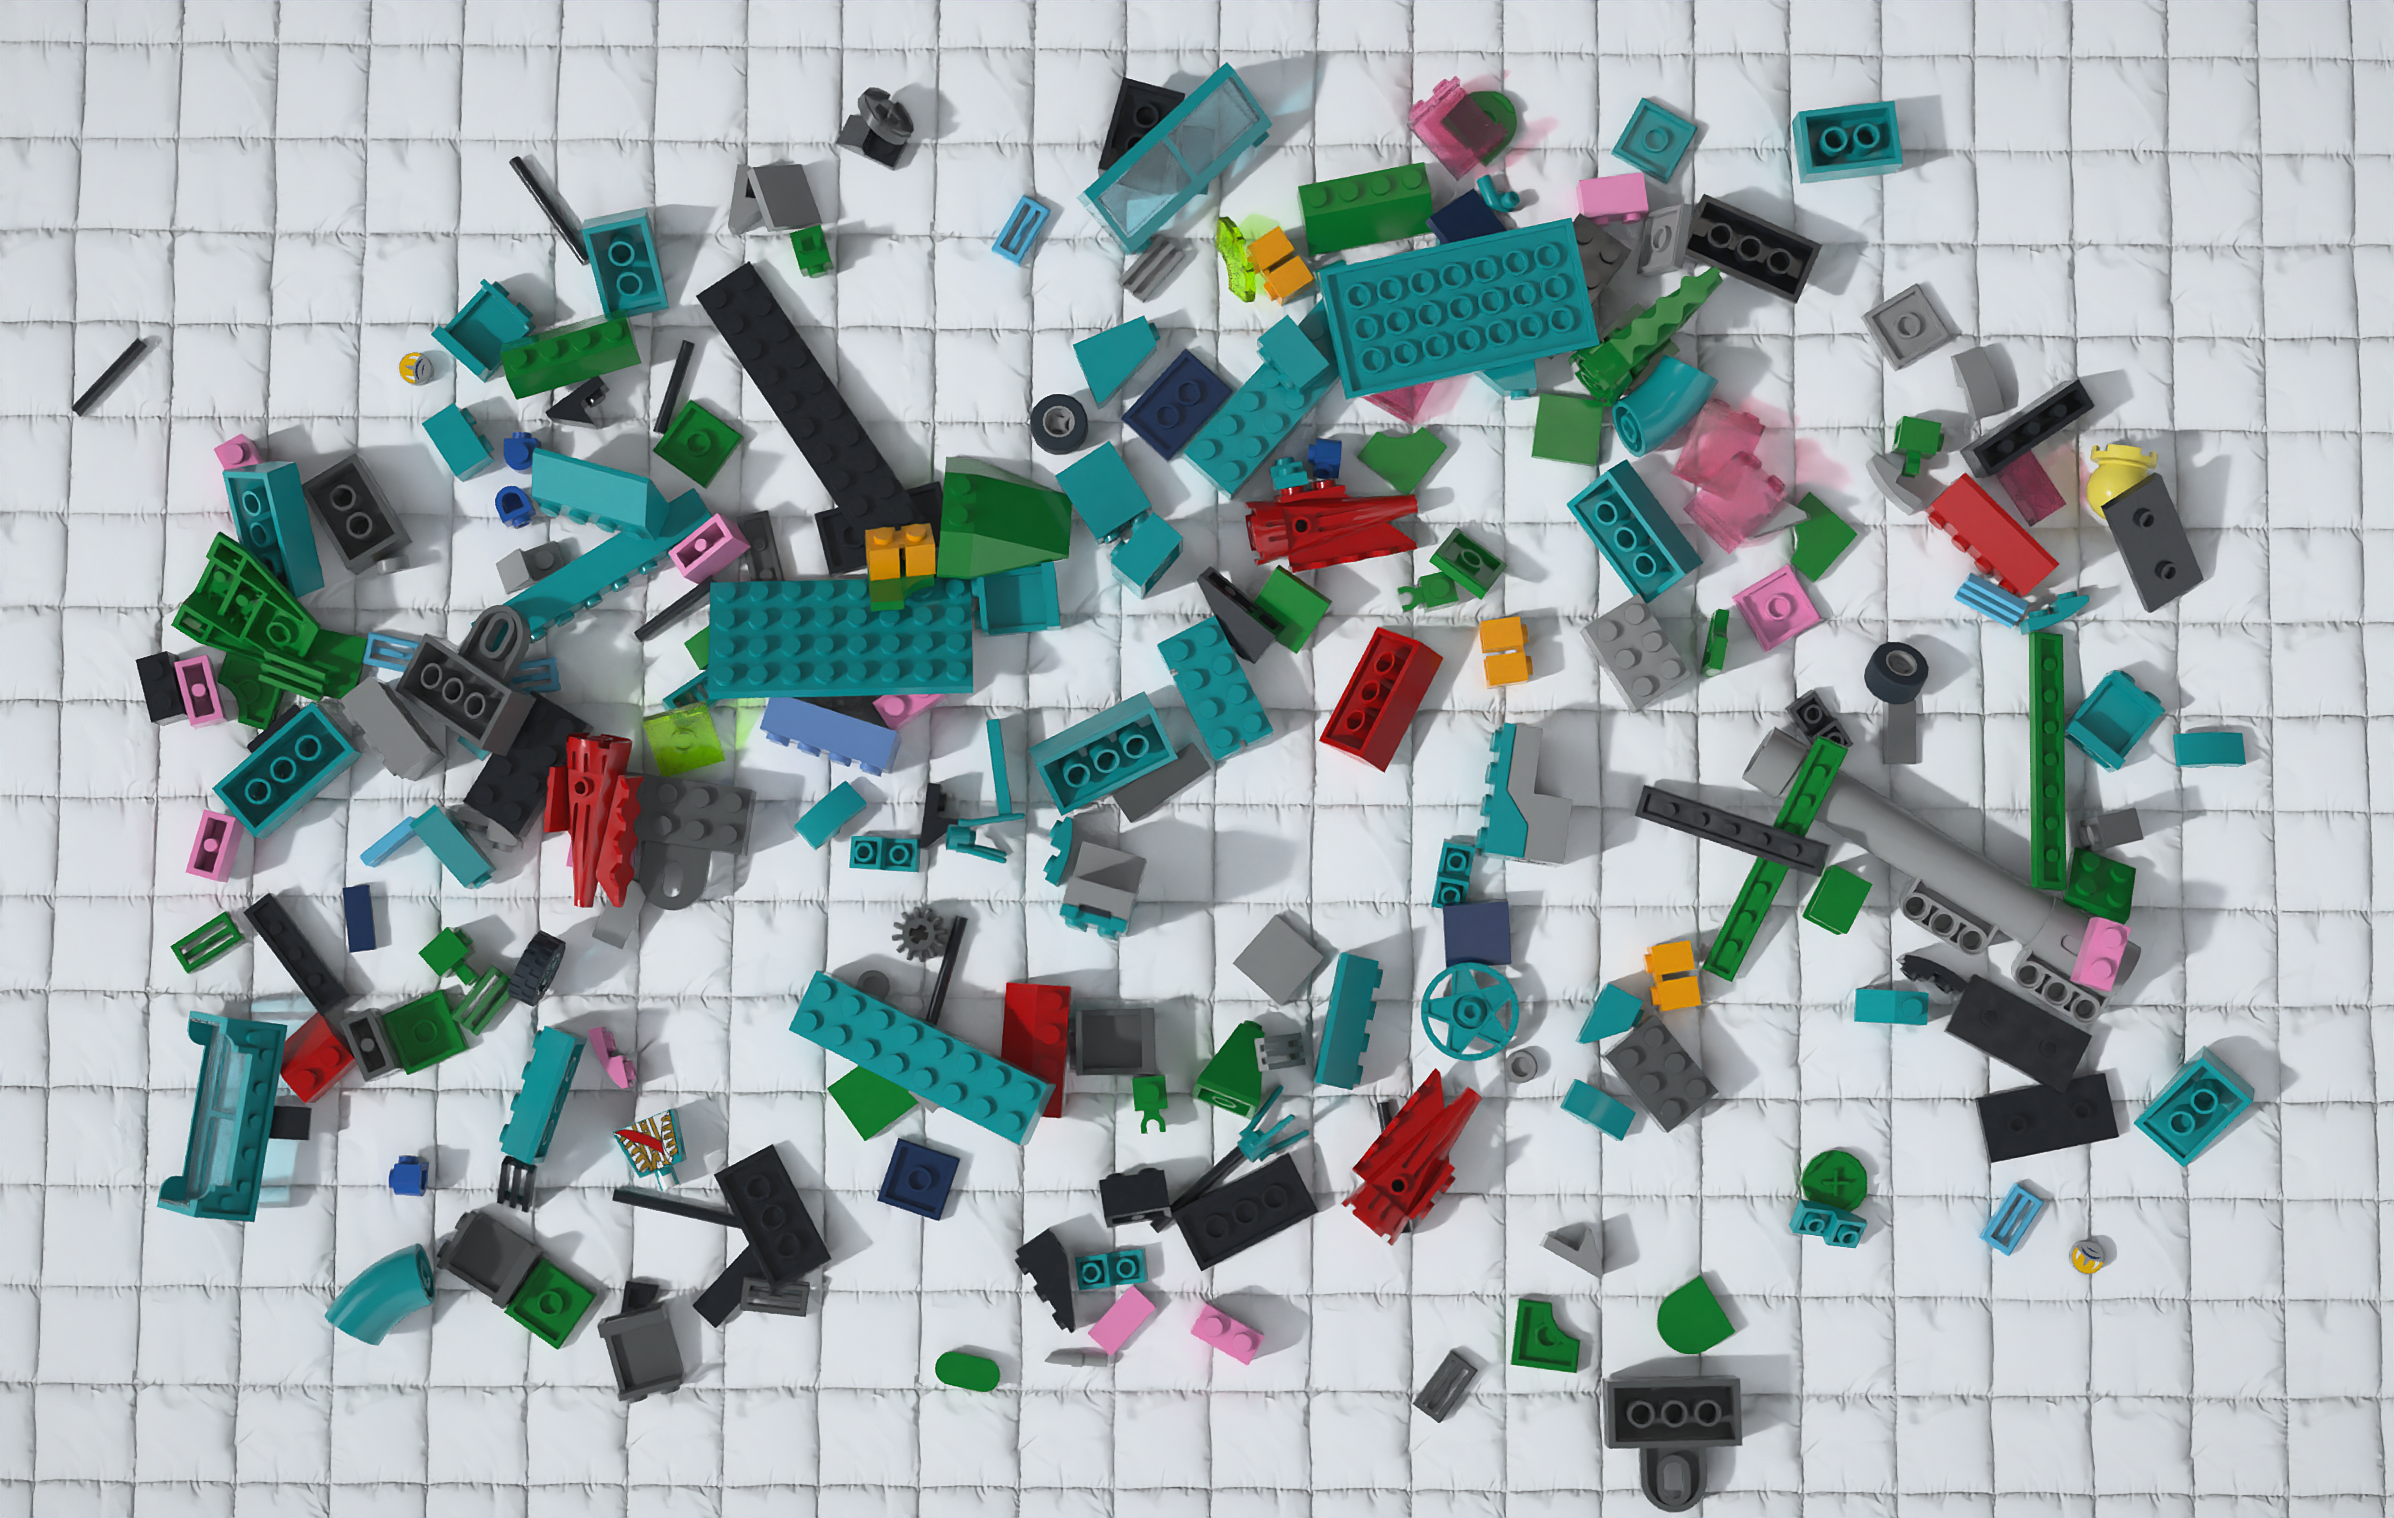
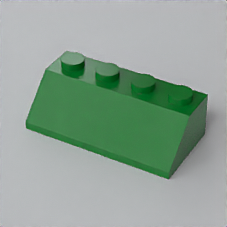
(1365, 209)
(570, 354)

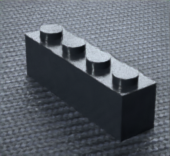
(2027, 428)

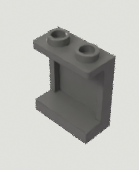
(1113, 1041)
(489, 1256)
(643, 1352)

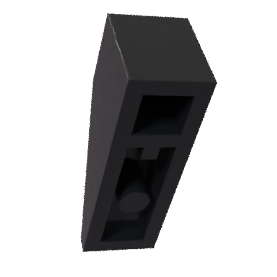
(1243, 621)

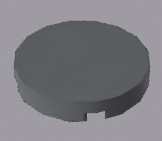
(884, 117)

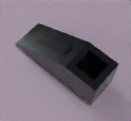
(1049, 1267)

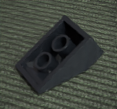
(1136, 113)

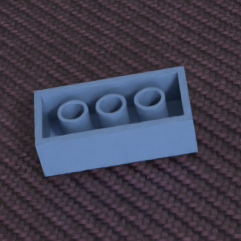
(831, 733)

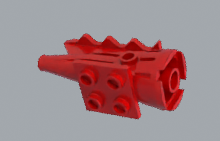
(1333, 526)
(598, 810)
(1414, 1152)

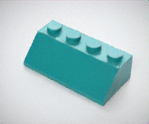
(597, 495)
(275, 522)
(1634, 532)
(1103, 753)
(1346, 1021)
(542, 1095)

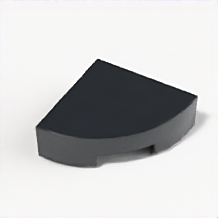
(638, 1295)

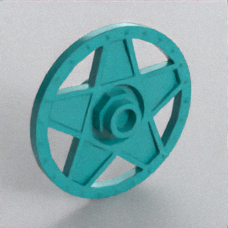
(1470, 1011)

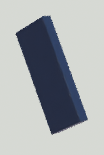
(359, 918)

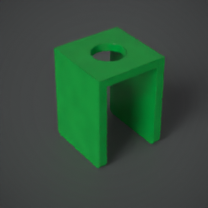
(1836, 900)

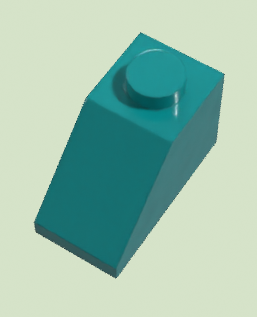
(1512, 380)
(1891, 1007)
(1610, 1015)

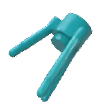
(962, 839)
(1255, 1143)

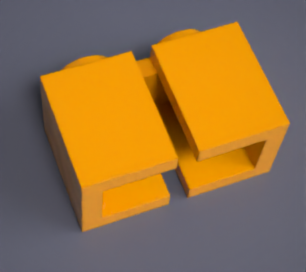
(1287, 280)
(916, 546)
(1503, 636)
(1676, 992)

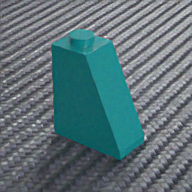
(1115, 357)
(454, 847)

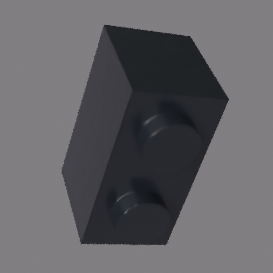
(162, 688)
(1135, 1197)

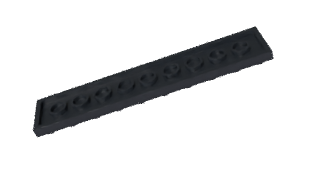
(807, 403)

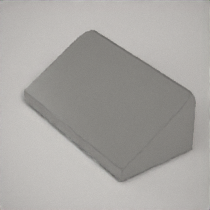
(1899, 733)

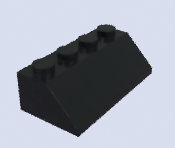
(1750, 248)

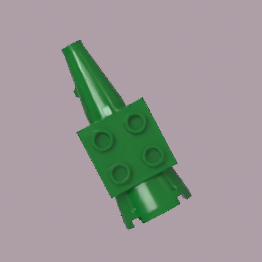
(1640, 338)

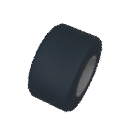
(1052, 415)
(1896, 673)

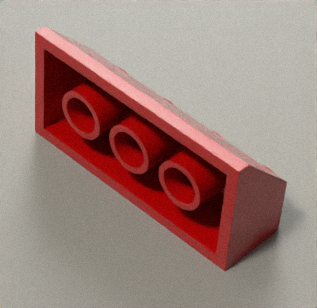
(1990, 536)
(1381, 698)
(1038, 1034)

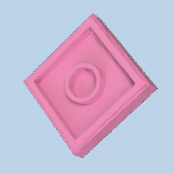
(1776, 608)

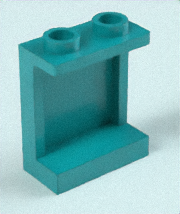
(483, 327)
(1104, 493)
(1017, 601)
(2112, 719)

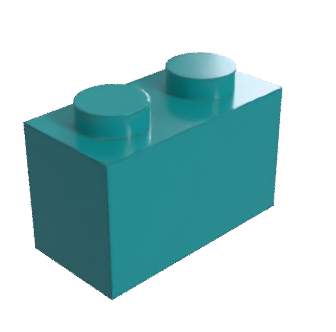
(1291, 355)
(459, 442)

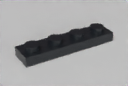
(296, 954)

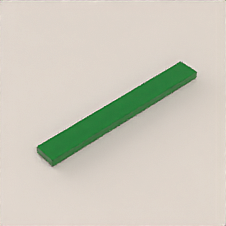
(2047, 761)
(1767, 876)

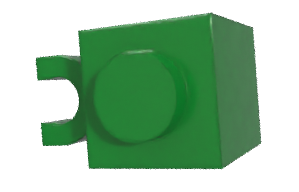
(812, 252)
(1917, 441)
(1433, 592)
(449, 954)
(1149, 1097)

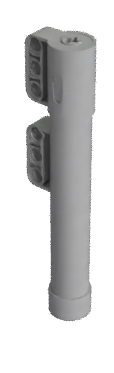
(1950, 881)

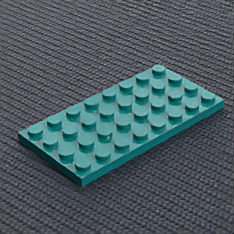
(1458, 308)
(828, 642)

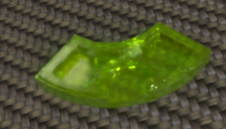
(1240, 272)

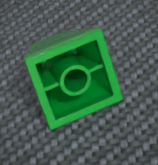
(1233, 1074)

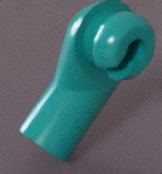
(1496, 199)

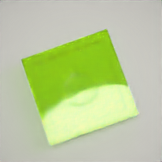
(683, 738)

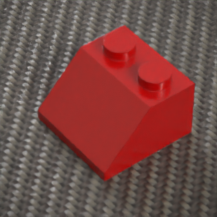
(315, 1058)

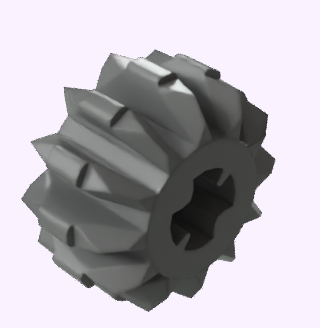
(916, 923)

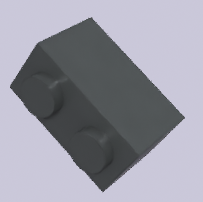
(2110, 830)
(371, 1044)

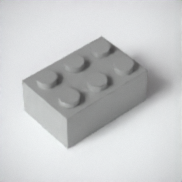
(1635, 653)
(391, 729)

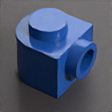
(519, 451)
(1325, 457)
(514, 507)
(409, 1176)

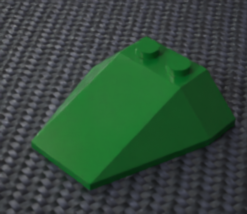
(998, 521)
(244, 607)

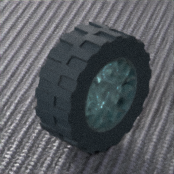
(536, 968)

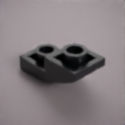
(1815, 719)
(1923, 969)
(291, 1123)

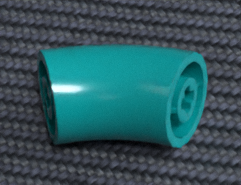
(1661, 406)
(384, 1295)

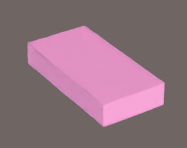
(1121, 1320)

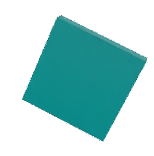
(1654, 140)

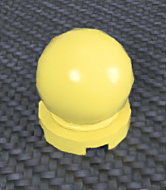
(2116, 472)

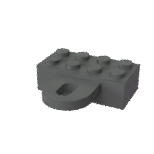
(473, 684)
(684, 825)
(1672, 1423)

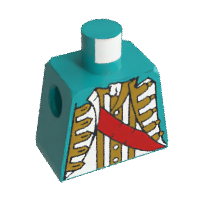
(654, 1147)

